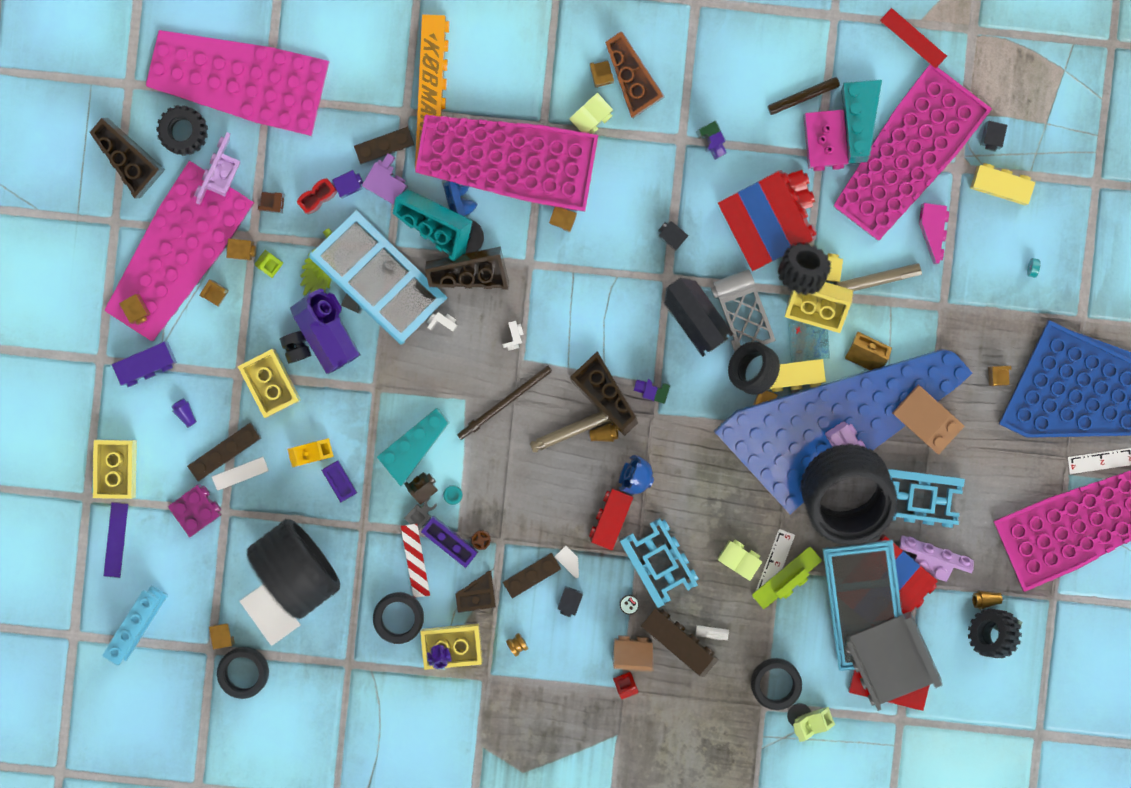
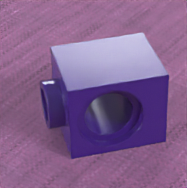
(348, 184)

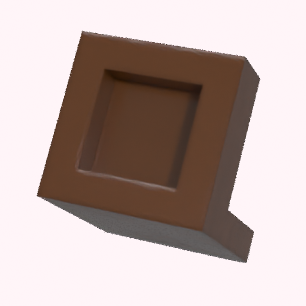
(272, 202)

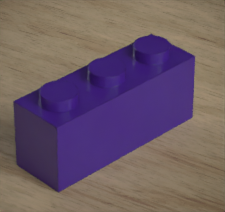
(144, 364)
(449, 541)

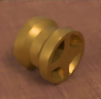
(517, 644)

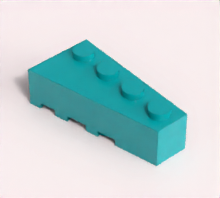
(440, 225)
(408, 451)

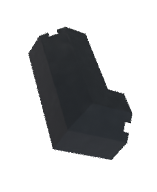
(696, 315)

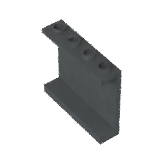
(892, 659)

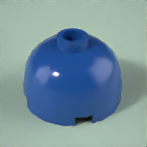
(636, 476)

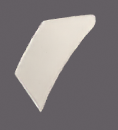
(569, 561)

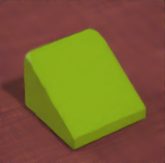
(268, 263)

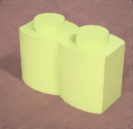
(591, 115)
(740, 560)

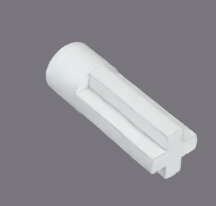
(710, 632)

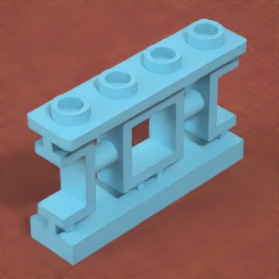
(924, 483)
(646, 569)
(134, 625)

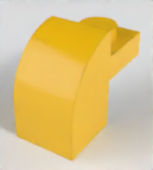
(310, 452)

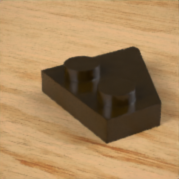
(477, 595)

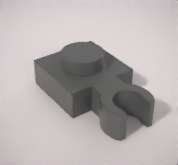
(419, 515)

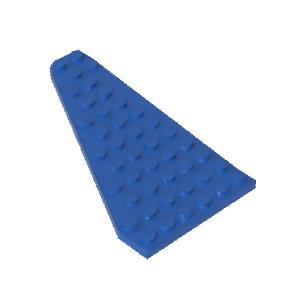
(1071, 388)
(789, 431)

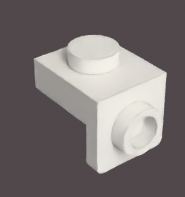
(447, 321)
(516, 331)

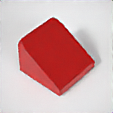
(625, 685)

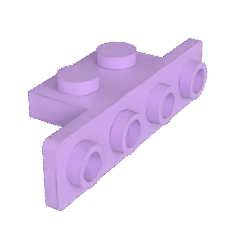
(221, 172)
(936, 560)

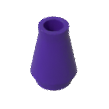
(184, 412)

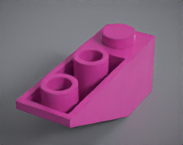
(932, 224)

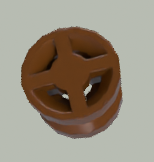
(477, 540)

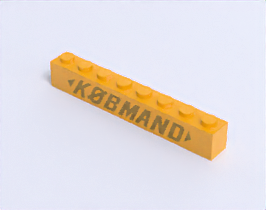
(431, 70)

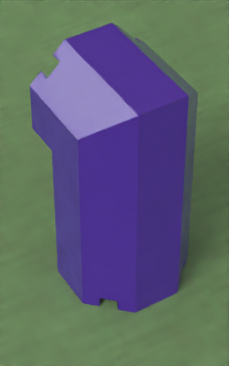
(322, 328)

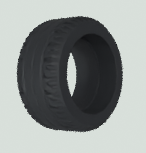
(767, 374)
(391, 637)
(224, 681)
(788, 700)

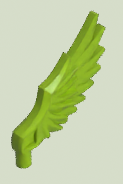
(314, 276)

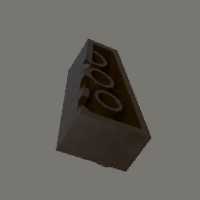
(131, 162)
(472, 269)
(602, 391)
(680, 643)

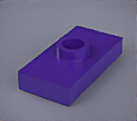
(339, 481)

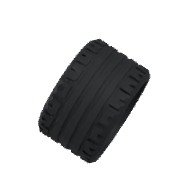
(859, 523)
(293, 569)

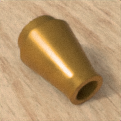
(605, 433)
(986, 599)

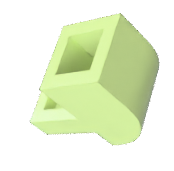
(813, 723)

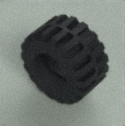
(166, 126)
(804, 268)
(981, 633)

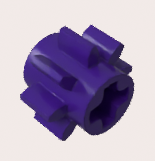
(438, 656)

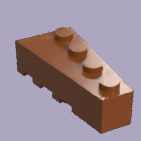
(635, 80)

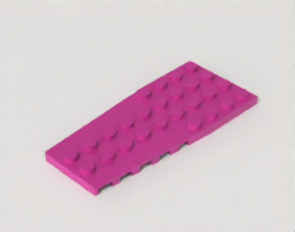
(240, 79)
(911, 151)
(510, 159)
(178, 249)
(1067, 530)

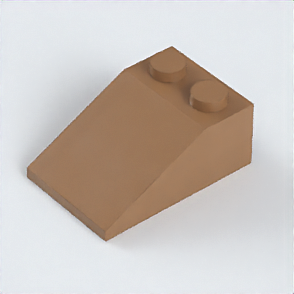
(928, 419)
(632, 653)

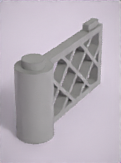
(739, 286)

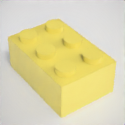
(823, 309)
(269, 383)
(114, 469)
(462, 641)

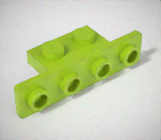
(787, 578)

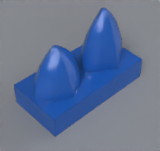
(453, 195)

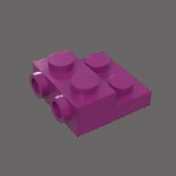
(195, 510)

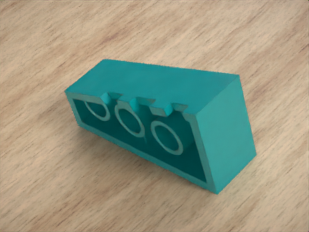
(860, 111)

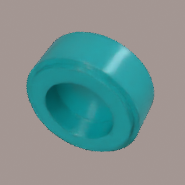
(1033, 268)
(453, 495)

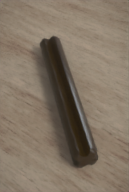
(803, 95)

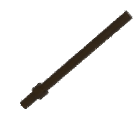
(474, 425)

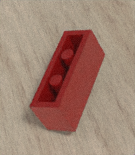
(611, 518)

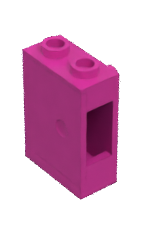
(826, 140)

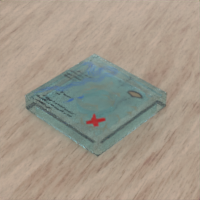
(808, 342)

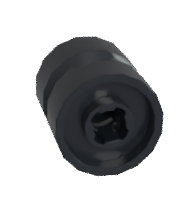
(295, 354)

